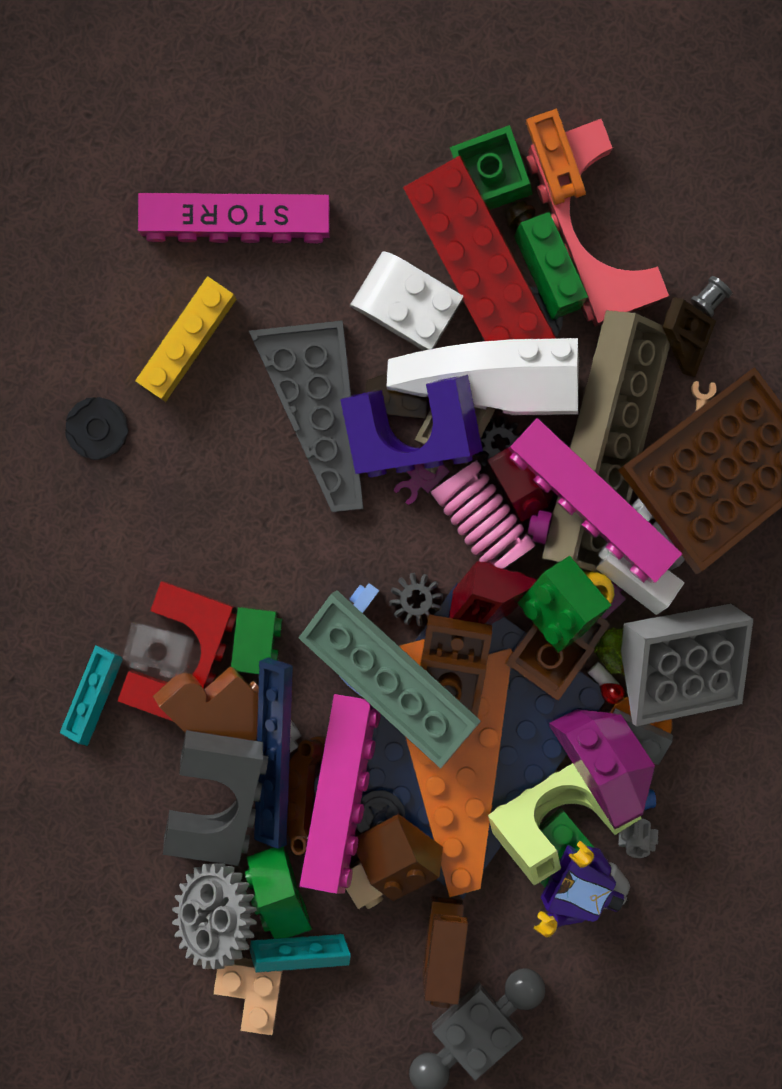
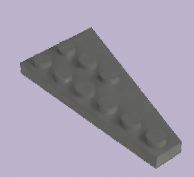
(310, 379)

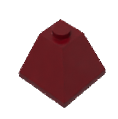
(518, 486)

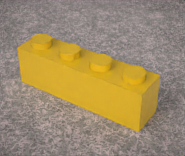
(186, 339)

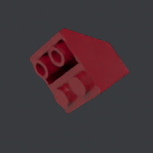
(488, 593)

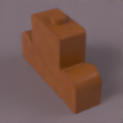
(222, 709)

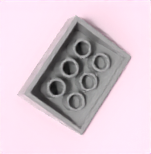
(686, 662)

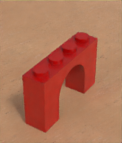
(208, 621)

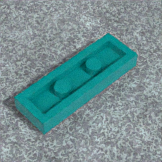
(91, 695)
(299, 953)

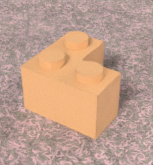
(258, 990)

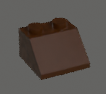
(398, 857)

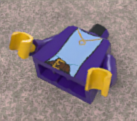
(578, 890)

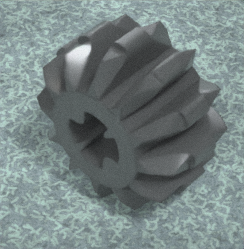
(407, 592)

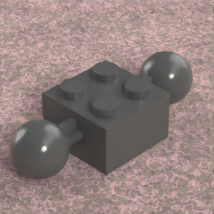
(477, 1030)

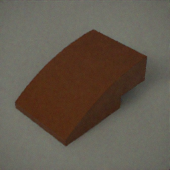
(457, 657)
(546, 667)

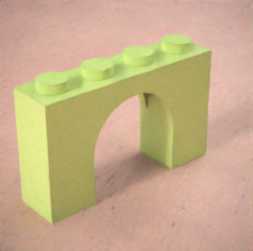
(519, 821)

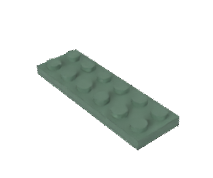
(389, 679)

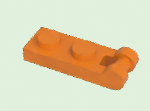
(555, 155)

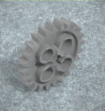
(214, 916)

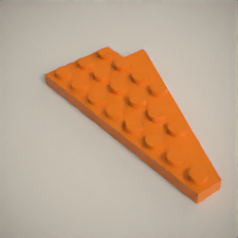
(463, 789)

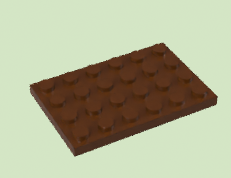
(715, 471)

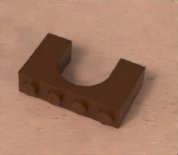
(444, 952)

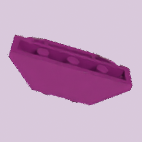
(608, 761)

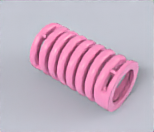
(482, 516)

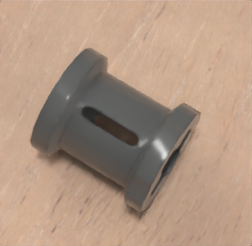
(711, 296)

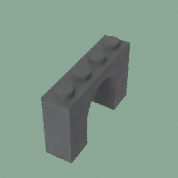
(221, 835)

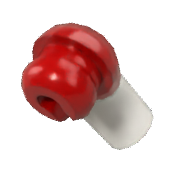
(610, 688)

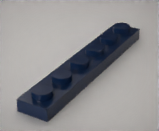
(274, 732)

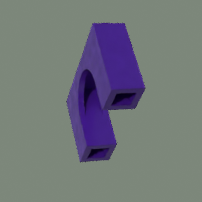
(452, 436)

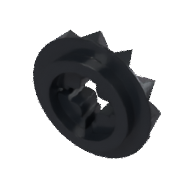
(378, 800)

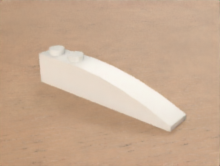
(502, 374)

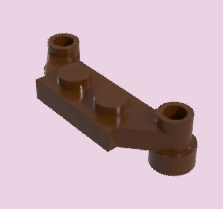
(301, 791)

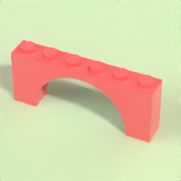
(605, 285)

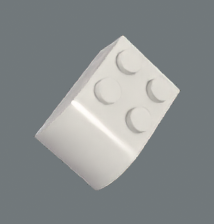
(407, 301)

